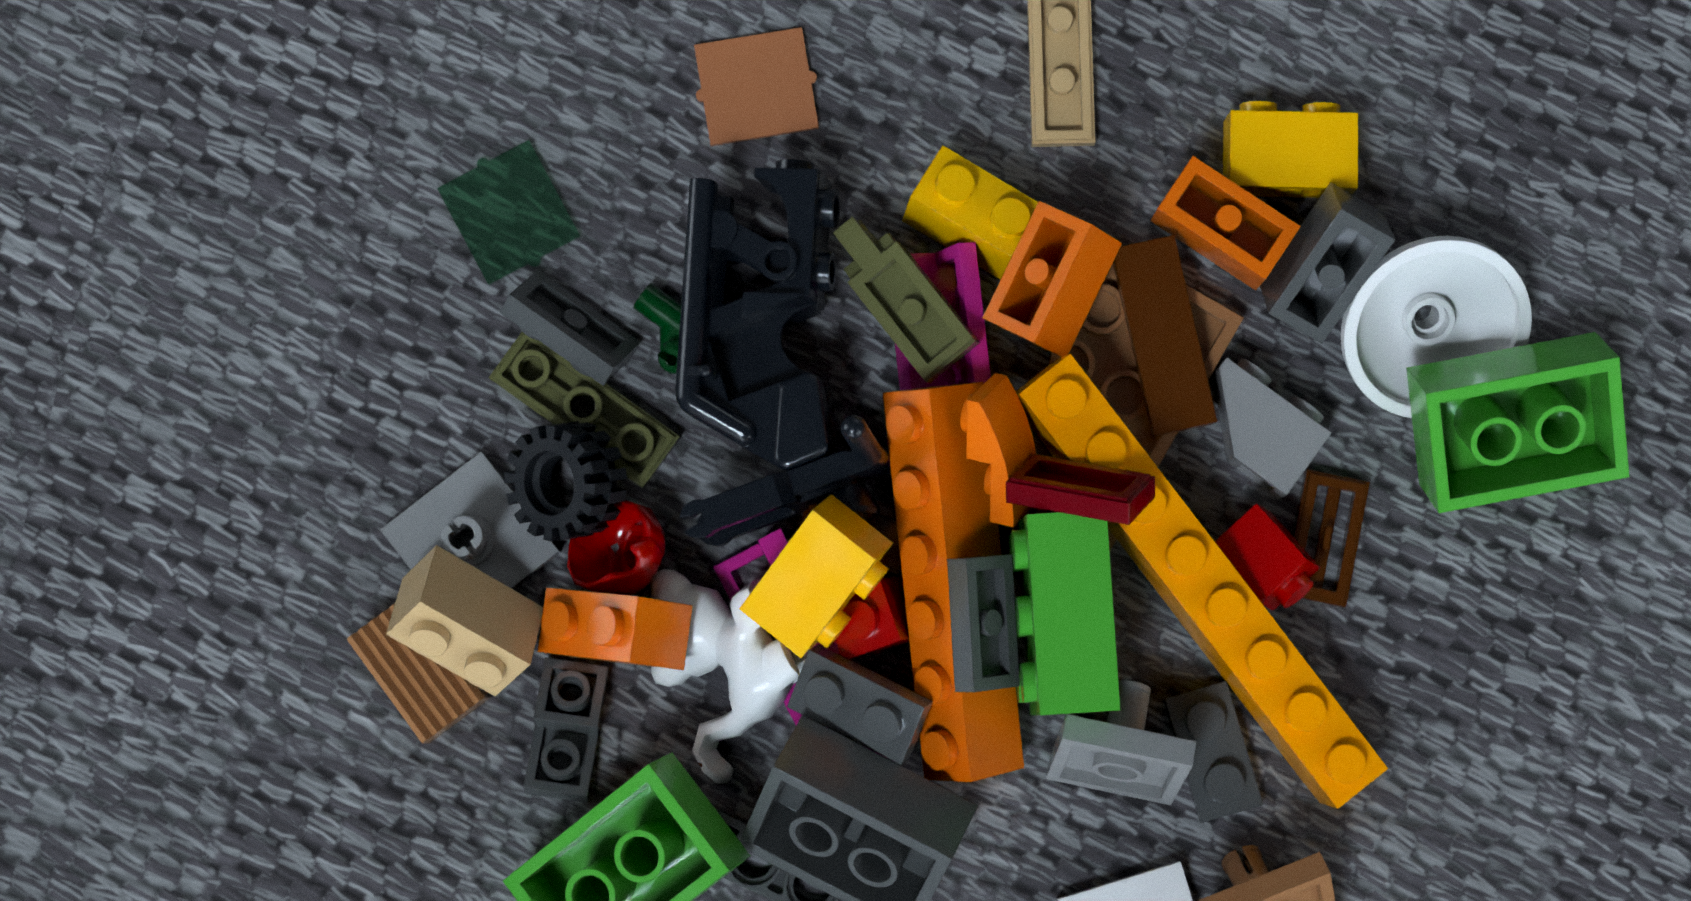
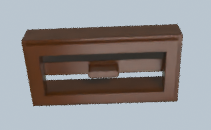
(1351, 537)

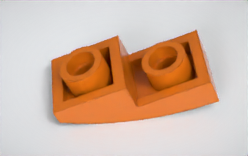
(1002, 438)

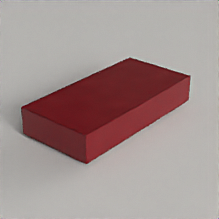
(1081, 489)

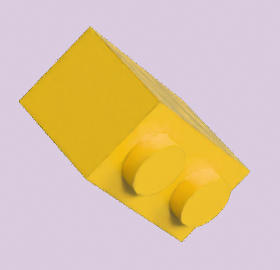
(1291, 150)
(968, 204)
(817, 577)

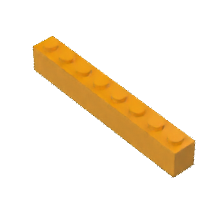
(1208, 593)

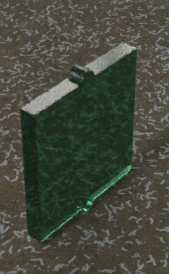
(508, 212)

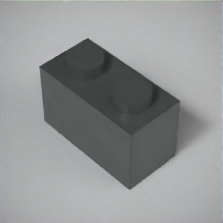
(1327, 262)

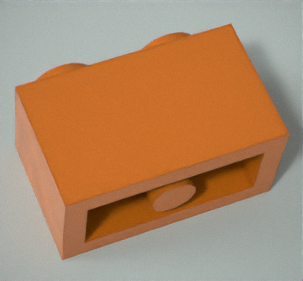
(1225, 223)
(1052, 279)
(615, 628)

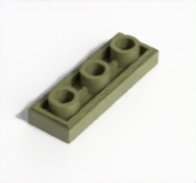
(551, 388)

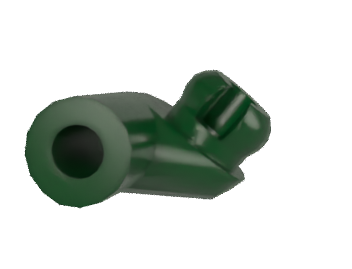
(664, 313)

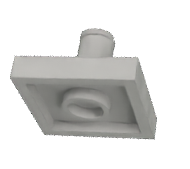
(473, 522)
(1120, 753)

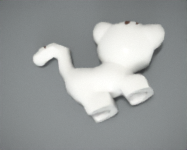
(755, 665)

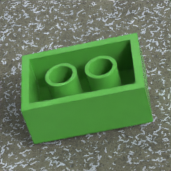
(1518, 422)
(1065, 614)
(639, 844)

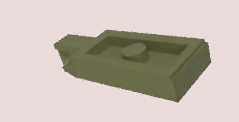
(904, 301)

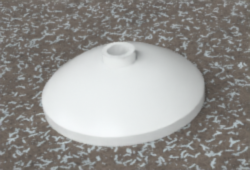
(1474, 310)

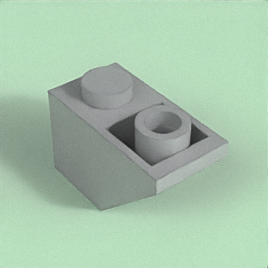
(1262, 431)

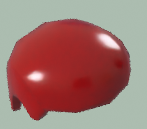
(632, 566)

